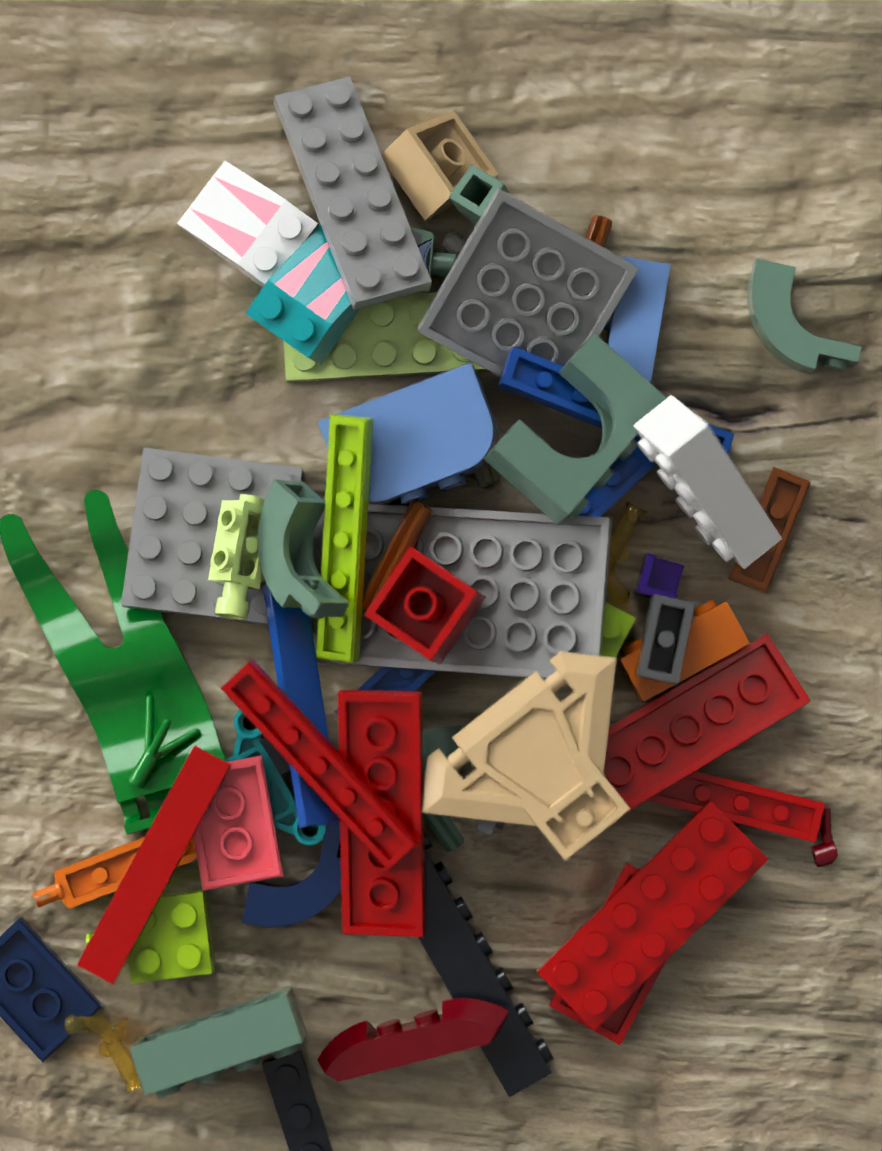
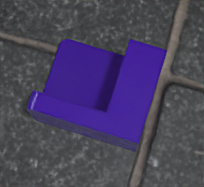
(658, 577)

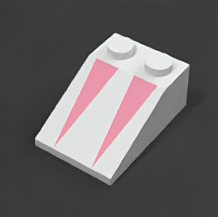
(246, 223)

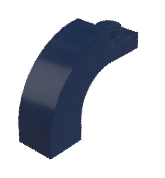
(290, 904)

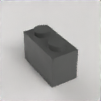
(664, 639)

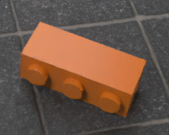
(711, 638)

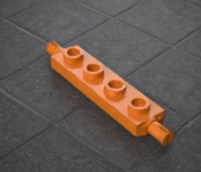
(97, 875)

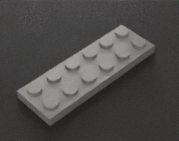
(352, 193)

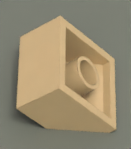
(432, 160)

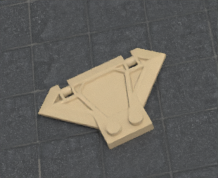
(536, 757)

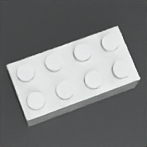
(706, 482)

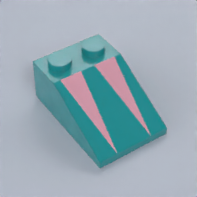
(306, 300)

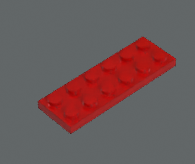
(700, 721)
(384, 743)
(652, 915)

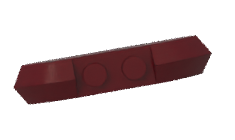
(368, 1050)

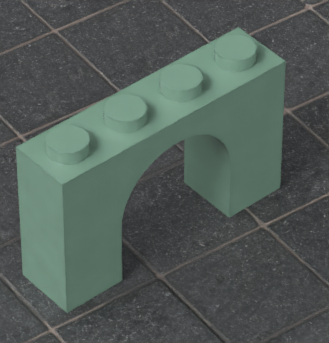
(560, 482)

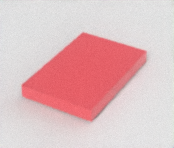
(239, 831)

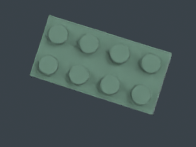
(218, 1041)

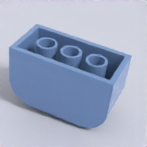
(426, 436)

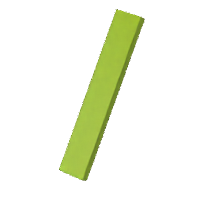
(345, 532)

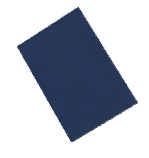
(39, 990)

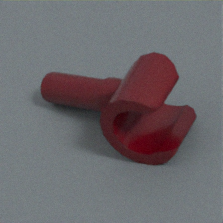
(825, 852)

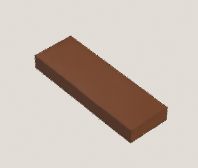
(781, 503)

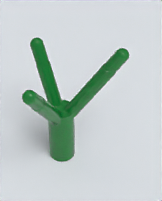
(152, 747)

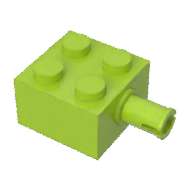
(175, 940)

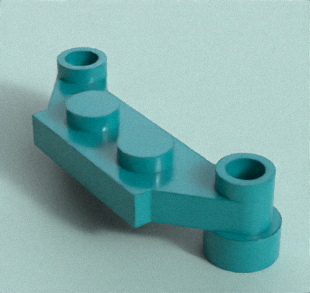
(281, 797)

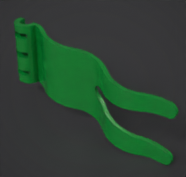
(116, 679)

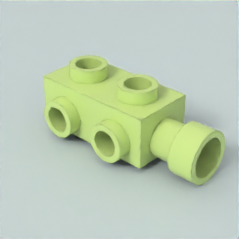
(236, 555)

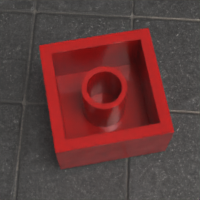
(425, 605)

